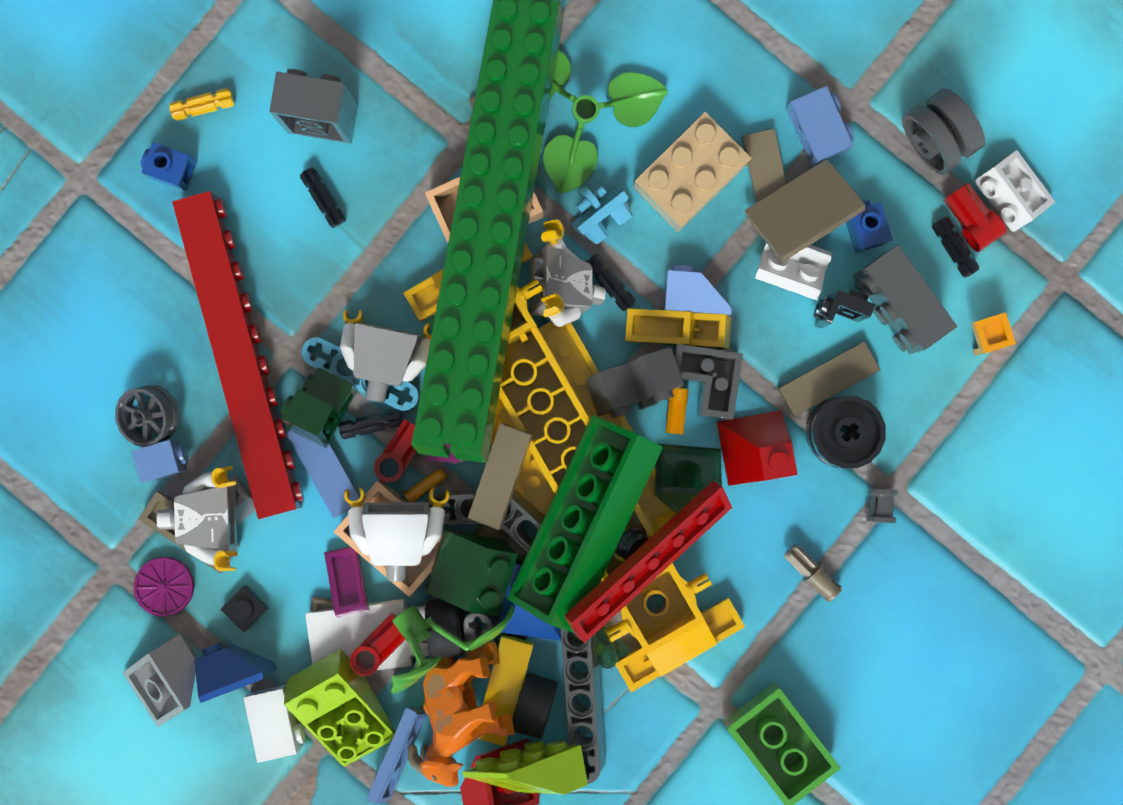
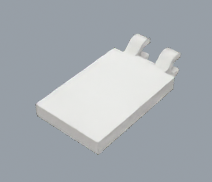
(331, 633)

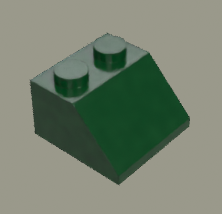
(472, 571)

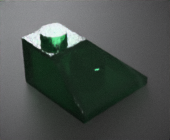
(684, 473)

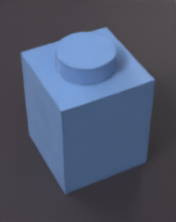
(160, 460)

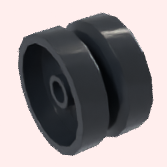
(865, 430)

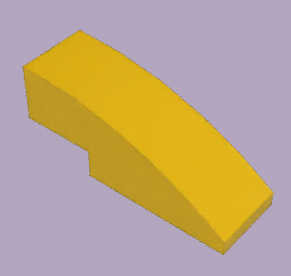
(678, 327)
(507, 680)

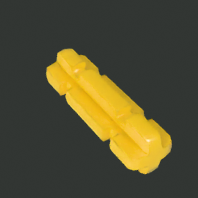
(201, 104)

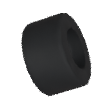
(451, 619)
(534, 705)

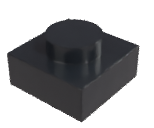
(244, 608)

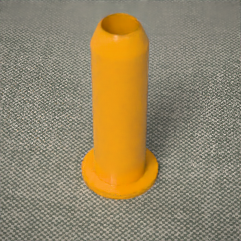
(425, 485)

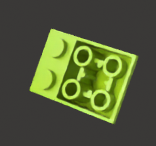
(338, 708)
(534, 769)

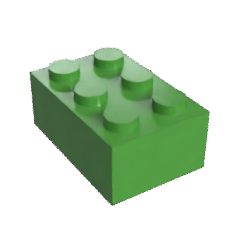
(781, 745)

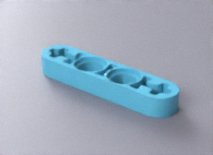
(359, 384)

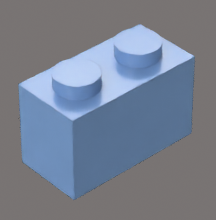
(820, 125)

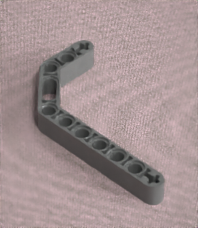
(572, 648)

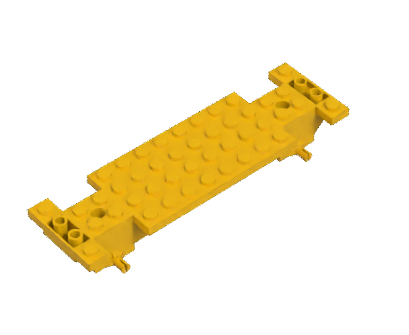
(549, 397)

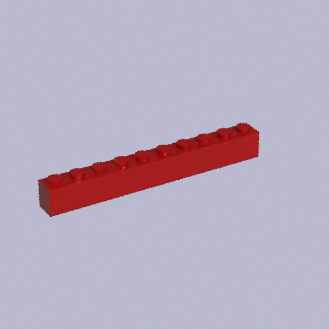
(238, 355)

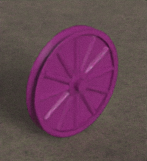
(163, 586)

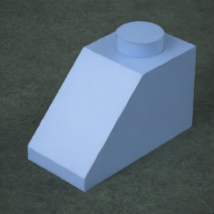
(692, 292)

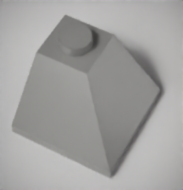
(164, 679)

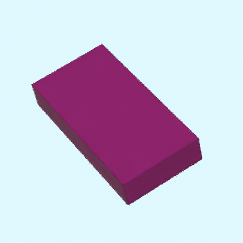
(346, 582)

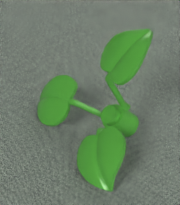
(634, 103)
(415, 631)

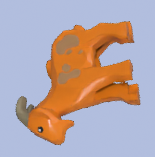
(455, 714)

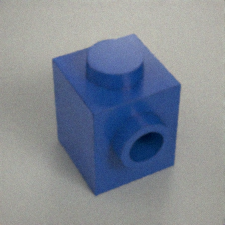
(168, 166)
(869, 228)

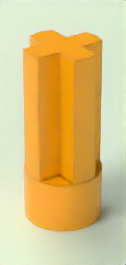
(677, 411)

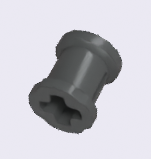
(881, 505)

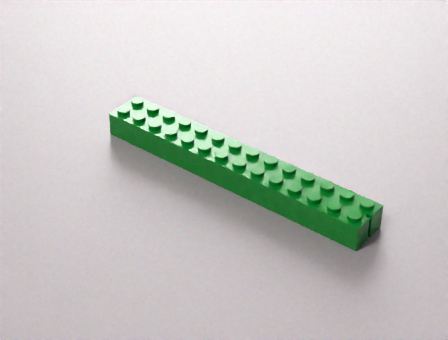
(488, 231)

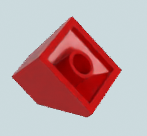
(756, 448)
(481, 793)

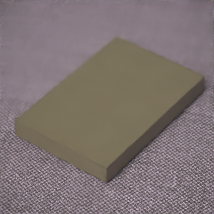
(804, 210)

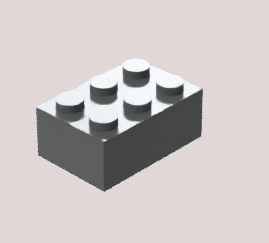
(313, 106)
(904, 301)

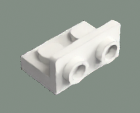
(1015, 191)
(799, 273)

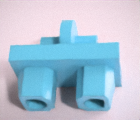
(611, 204)

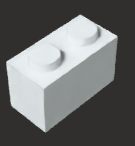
(272, 724)

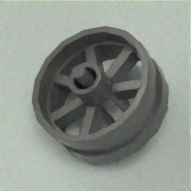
(147, 415)

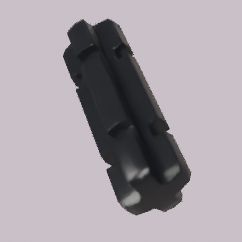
(322, 197)
(955, 247)
(611, 282)
(370, 424)

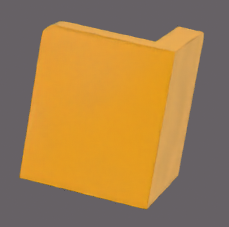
(992, 334)

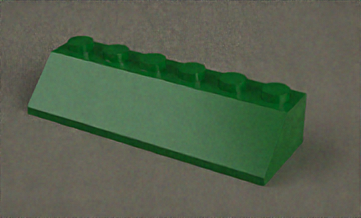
(584, 521)

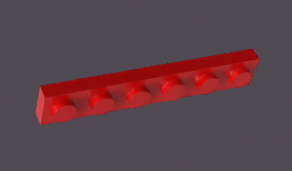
(648, 561)

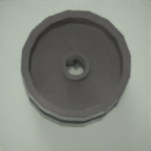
(943, 131)

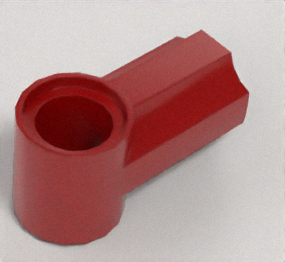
(979, 224)
(399, 450)
(380, 643)

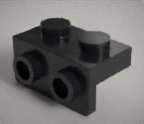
(850, 305)

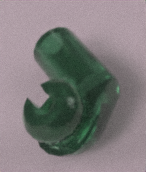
(607, 651)

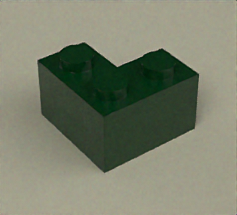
(318, 407)

